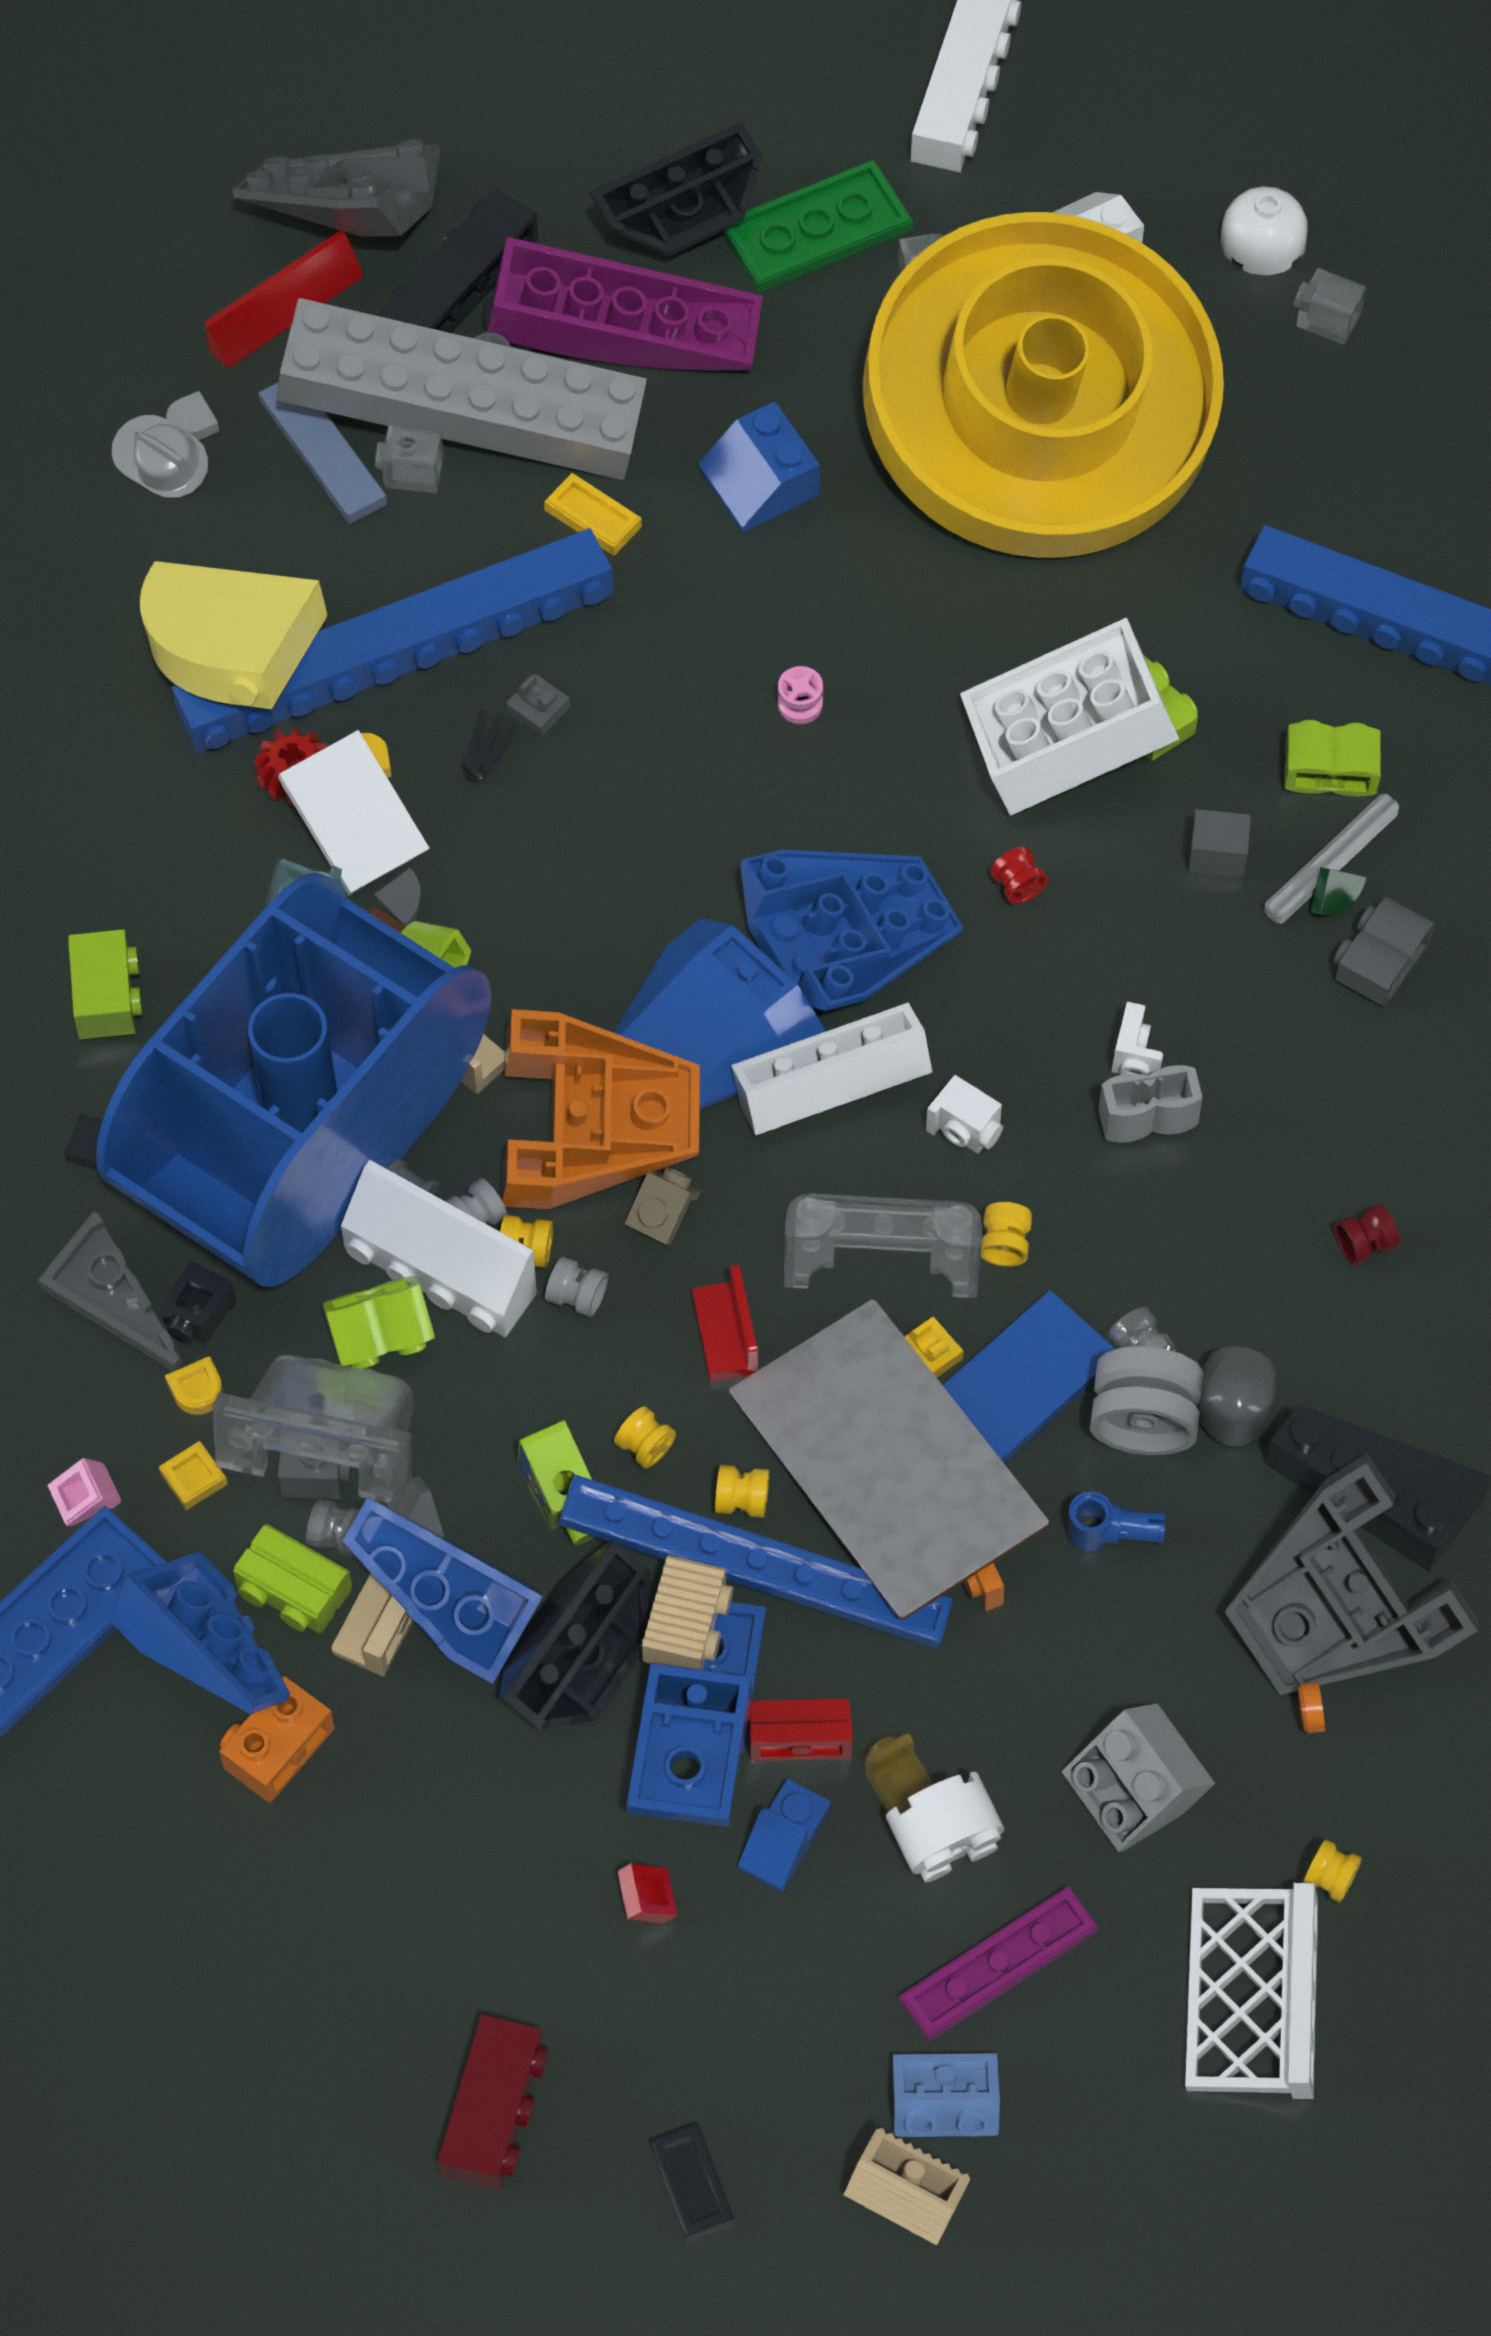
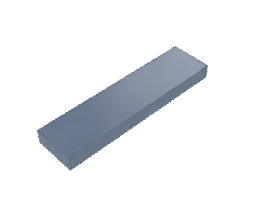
(326, 456)

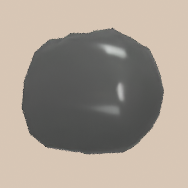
(1237, 1395)

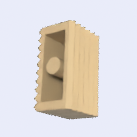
(686, 1614)
(907, 2186)

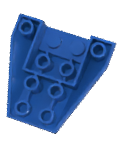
(844, 919)
(717, 1005)

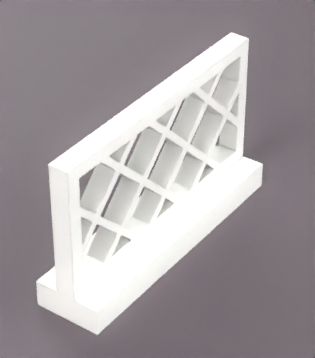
(1297, 1982)

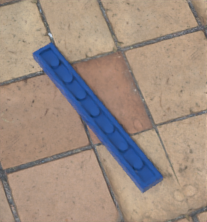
(746, 1557)

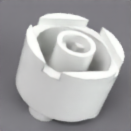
(946, 1825)

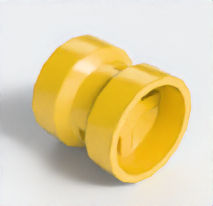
(1006, 1232)
(536, 1236)
(742, 1491)

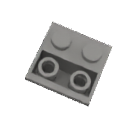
(1137, 1775)

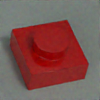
(647, 1893)

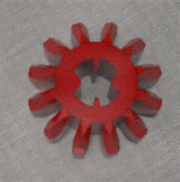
(282, 755)

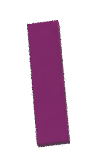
(998, 1964)

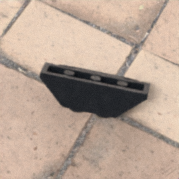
(684, 193)
(580, 1642)

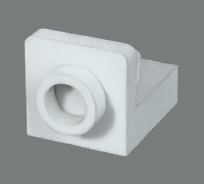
(1131, 1049)

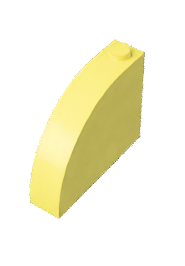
(229, 630)

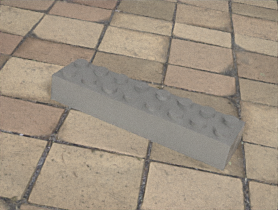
(461, 387)

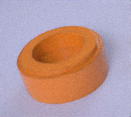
(1311, 1707)

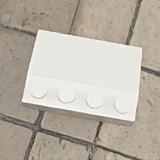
(1068, 716)

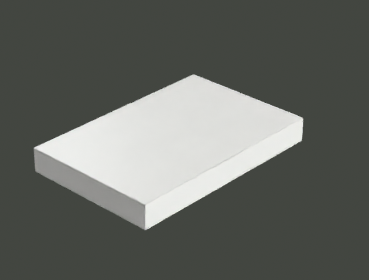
(353, 812)

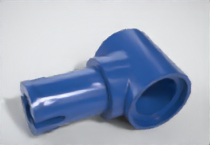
(1114, 1525)

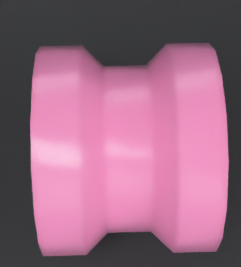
(797, 683)

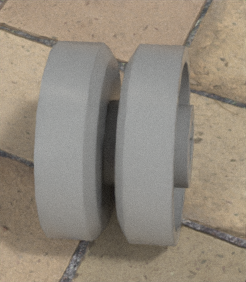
(1146, 1400)

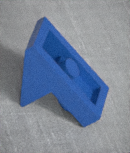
(783, 1835)

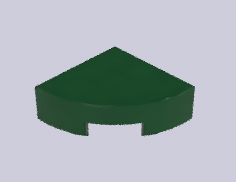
(1336, 891)

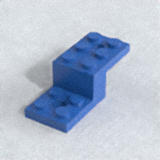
(701, 1719)

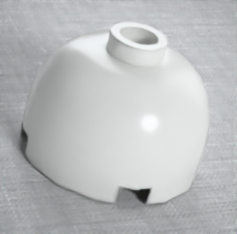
(1264, 230)

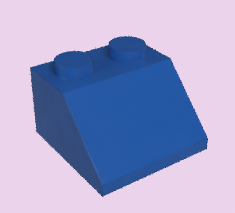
(761, 468)

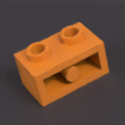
(276, 1742)

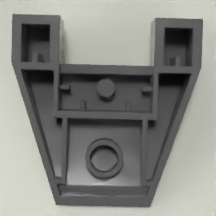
(1328, 1605)

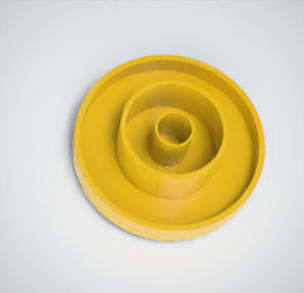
(1042, 384)

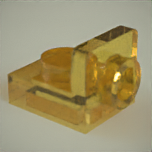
(896, 1771)

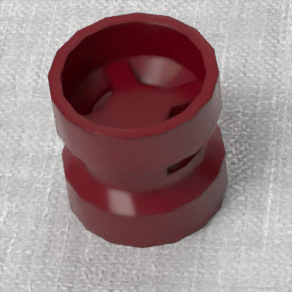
(1367, 1234)

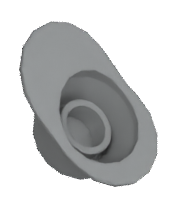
(160, 456)

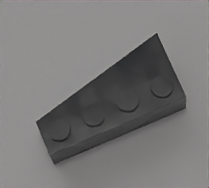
(1430, 1492)

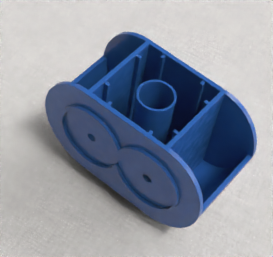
(287, 1075)

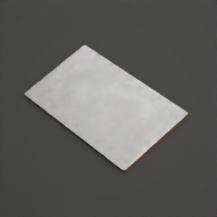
(888, 1459)

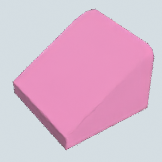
(83, 1491)

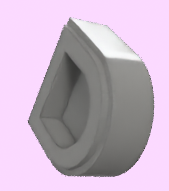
(193, 416)

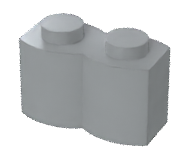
(1157, 1103)

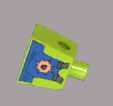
(548, 1466)

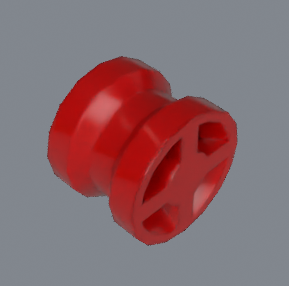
(1019, 875)

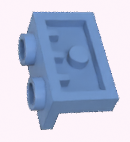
(946, 2095)

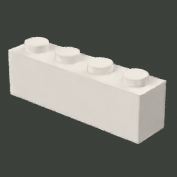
(832, 1068)

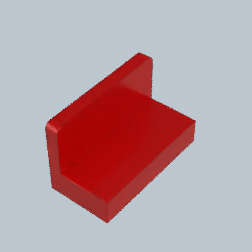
(726, 1328)
(800, 1730)

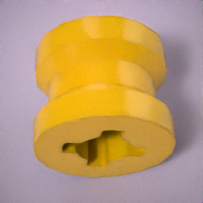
(645, 1437)
(1333, 1870)

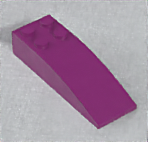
(620, 312)

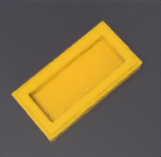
(586, 507)

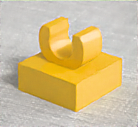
(935, 1346)

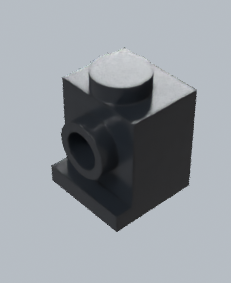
(196, 1291)

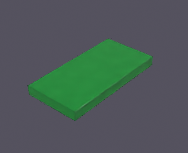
(817, 226)

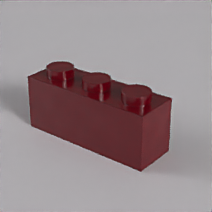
(493, 2104)

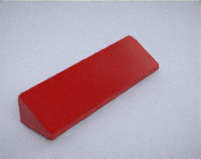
(272, 304)

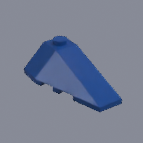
(452, 1593)
(190, 1623)

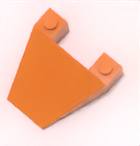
(612, 1110)

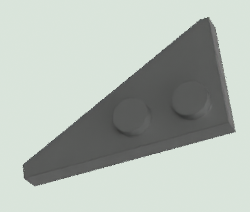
(98, 1284)

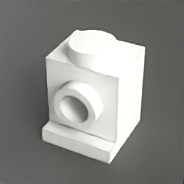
(965, 1116)

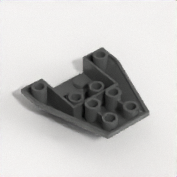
(350, 191)

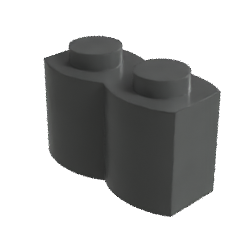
(1383, 951)

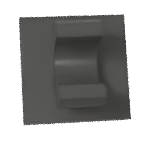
(537, 704)

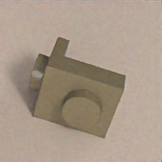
(662, 1204)

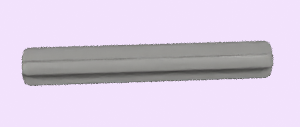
(1332, 856)

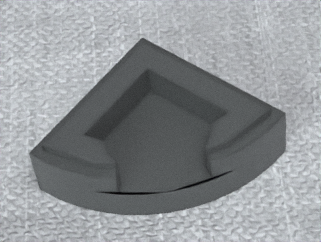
(401, 898)

